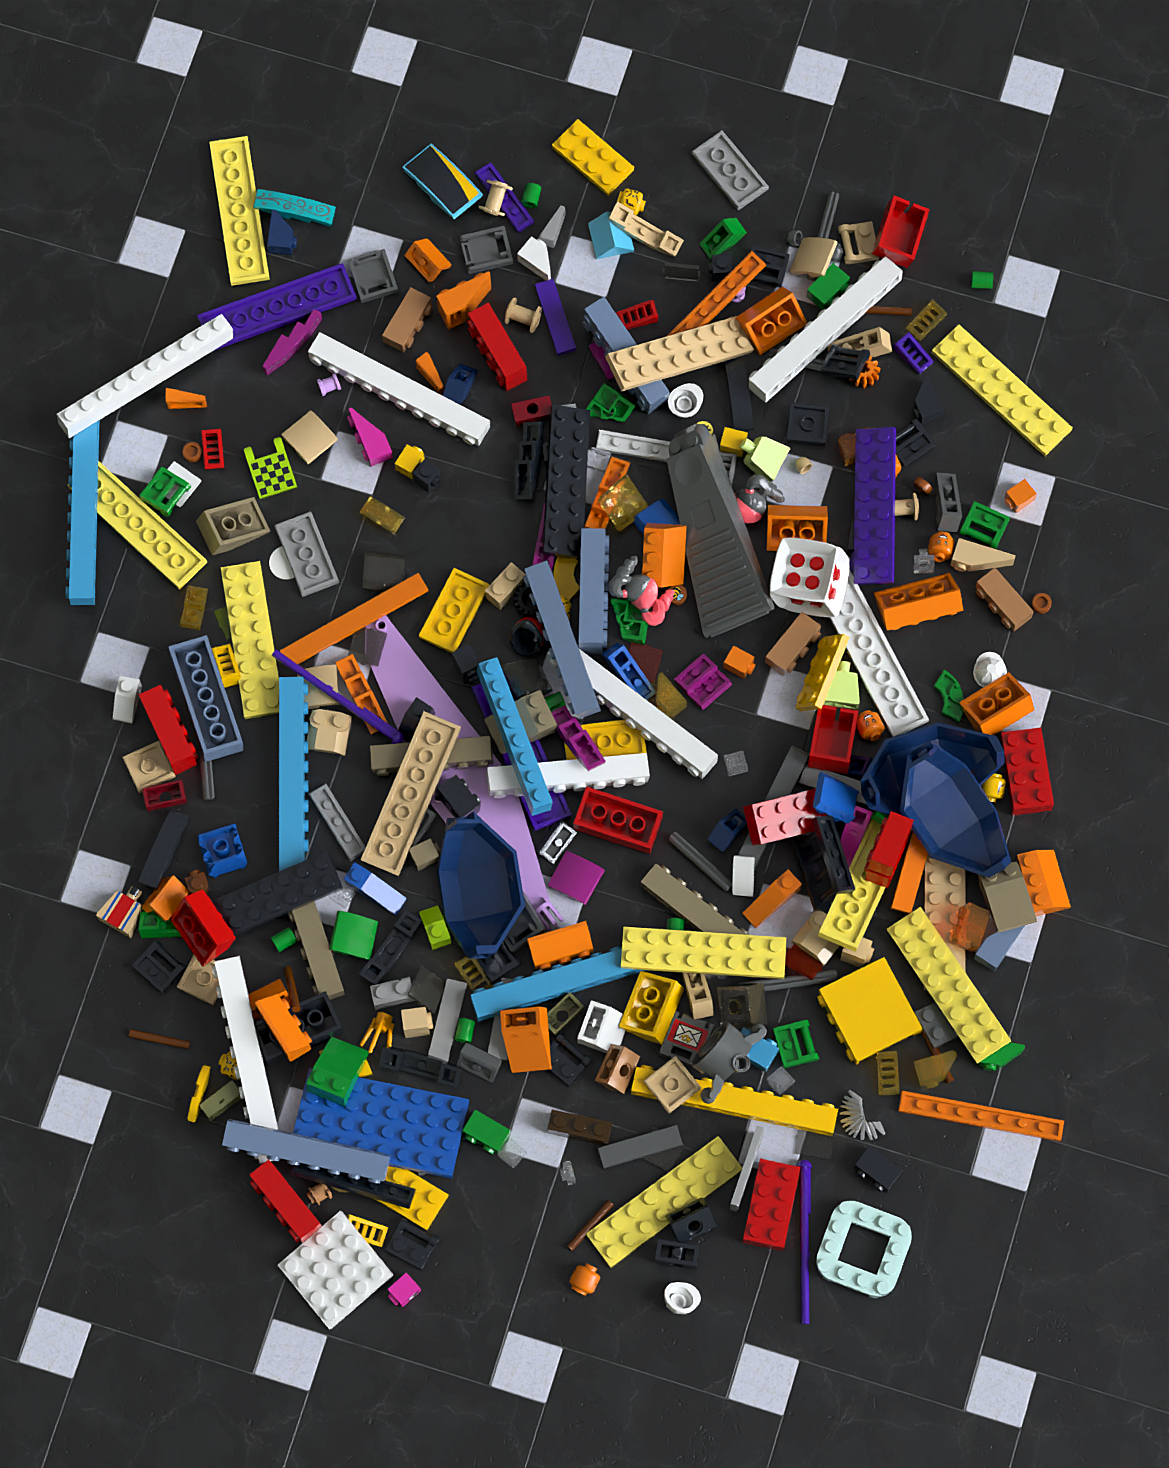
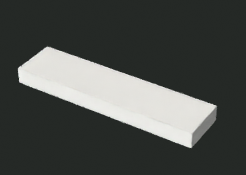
(633, 445)

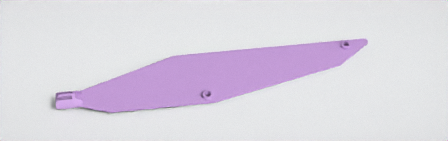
(403, 679)

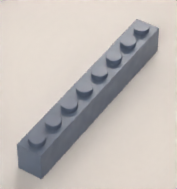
(562, 640)
(306, 1150)

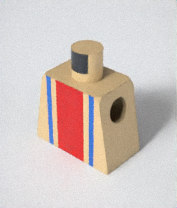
(122, 911)

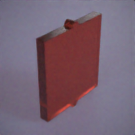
(647, 659)
(802, 962)

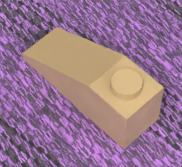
(875, 340)
(975, 557)
(698, 995)

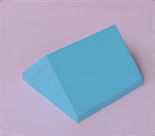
(608, 238)

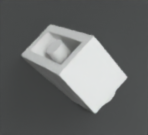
(535, 257)
(126, 699)

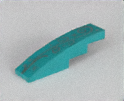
(294, 206)

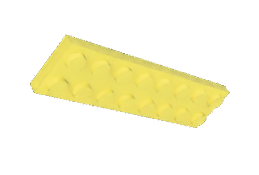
(239, 219)
(1001, 390)
(146, 530)
(252, 639)
(853, 911)
(703, 952)
(948, 985)
(646, 1213)

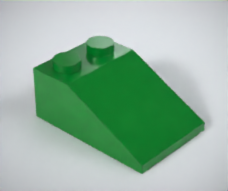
(336, 1071)

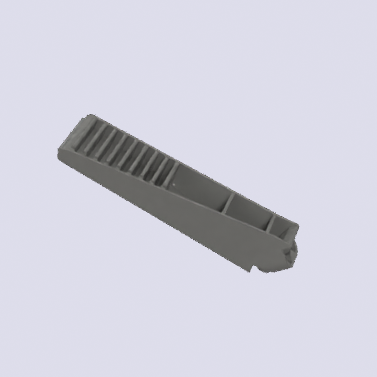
(718, 546)

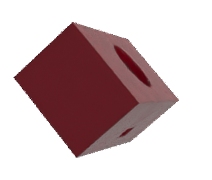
(521, 414)
(153, 793)

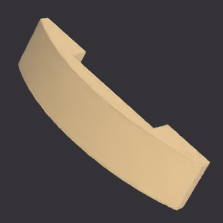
(644, 232)

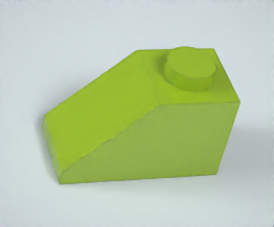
(435, 927)

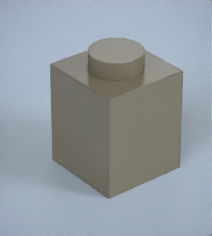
(424, 854)

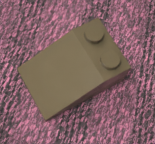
(232, 525)
(535, 718)
(1007, 898)

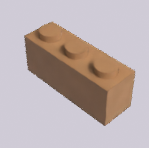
(407, 320)
(1003, 600)
(793, 644)

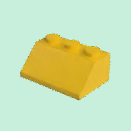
(651, 1007)

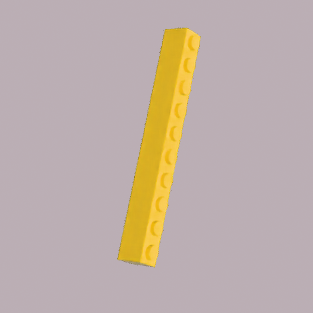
(754, 1105)

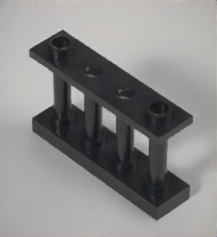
(834, 859)

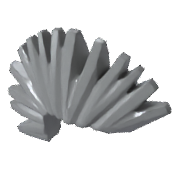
(857, 1119)

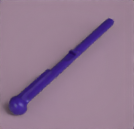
(365, 714)
(805, 1210)

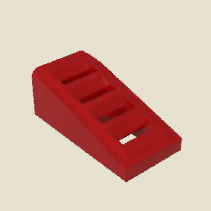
(648, 305)
(210, 433)

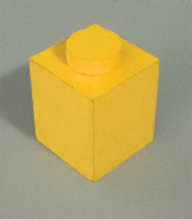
(732, 440)
(409, 460)

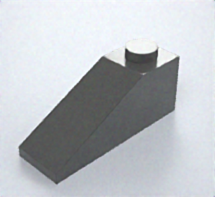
(947, 503)

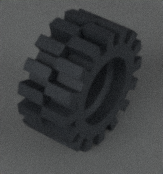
(519, 604)

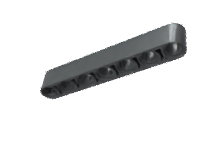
(782, 786)

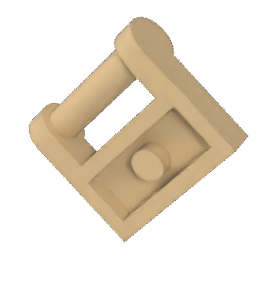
(864, 239)

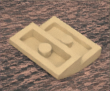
(813, 256)
(309, 437)
(315, 696)

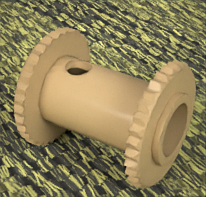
(495, 197)
(523, 315)
(907, 507)

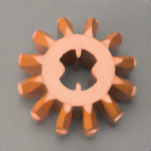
(870, 375)

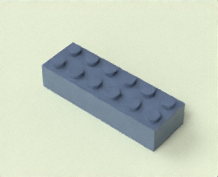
(613, 336)
(592, 587)
(205, 698)

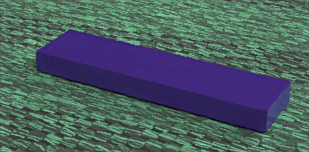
(510, 205)
(555, 317)

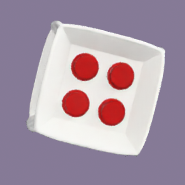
(809, 577)

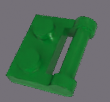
(160, 487)
(986, 519)
(789, 1046)

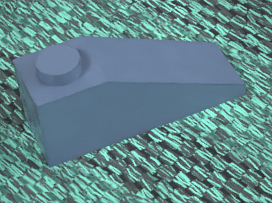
(996, 947)

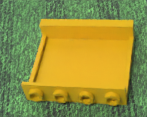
(868, 1010)

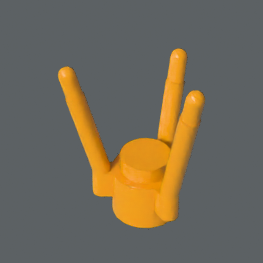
(382, 1024)

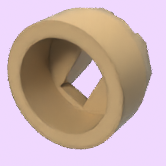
(803, 465)

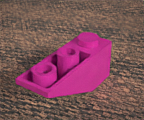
(372, 439)
(854, 832)

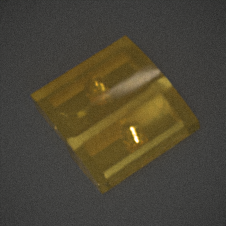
(622, 502)

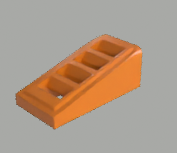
(427, 369)
(179, 399)

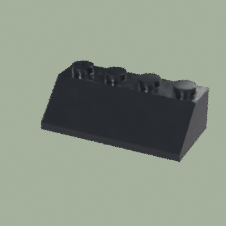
(316, 1018)

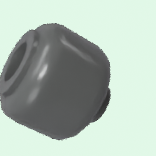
(838, 253)

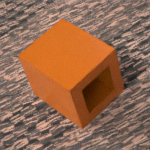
(1019, 496)
(739, 662)

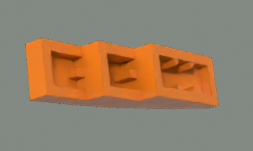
(616, 469)
(359, 688)

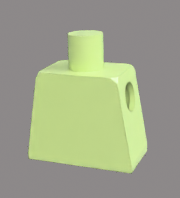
(764, 456)
(844, 688)

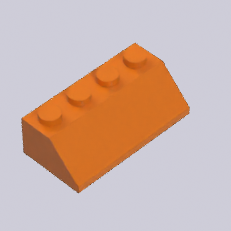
(918, 601)

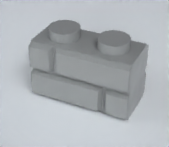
(391, 993)

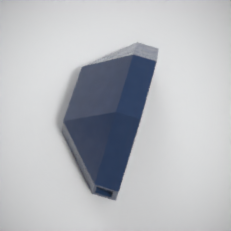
(885, 776)
(952, 812)
(478, 885)

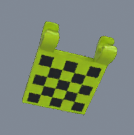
(271, 473)

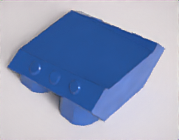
(658, 512)
(835, 798)
(222, 850)

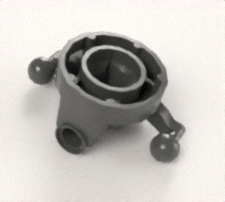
(721, 1054)

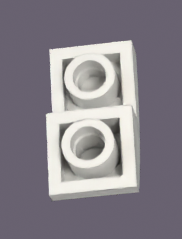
(743, 875)

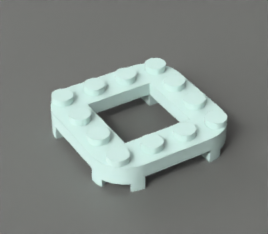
(851, 1276)

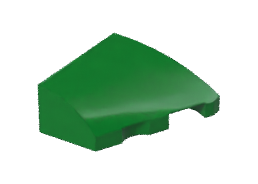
(611, 404)
(630, 621)
(153, 926)

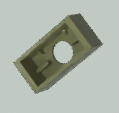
(568, 1004)
(220, 1100)

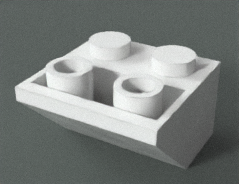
(601, 1027)

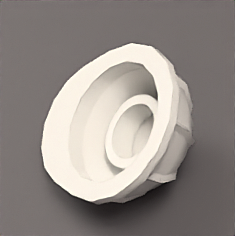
(685, 400)
(988, 668)
(681, 1297)

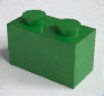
(828, 287)
(486, 1132)

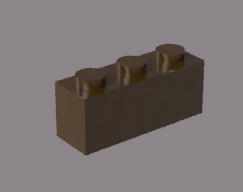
(579, 1127)

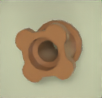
(318, 1193)

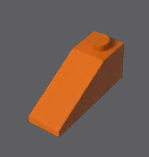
(772, 898)

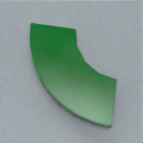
(951, 694)

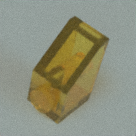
(668, 698)
(934, 1068)

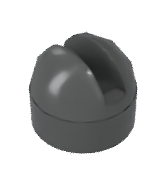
(794, 237)

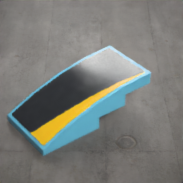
(442, 181)

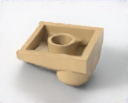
(328, 731)
(810, 942)

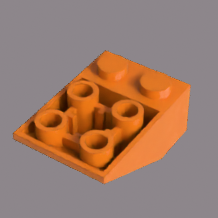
(462, 299)
(526, 1038)

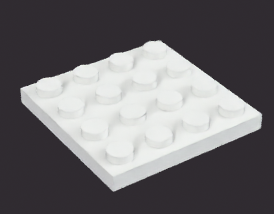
(335, 1270)

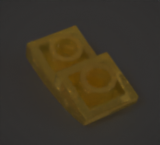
(382, 515)
(194, 607)

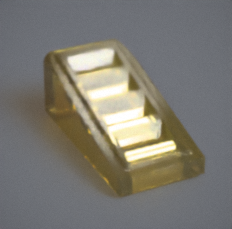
(932, 305)
(475, 964)
(887, 1055)

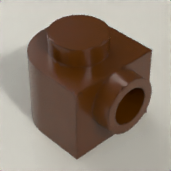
(197, 881)

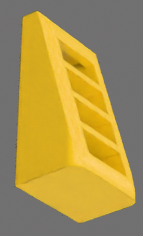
(228, 677)
(382, 1233)

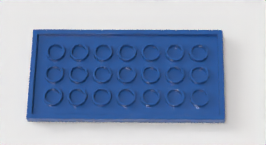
(408, 1123)

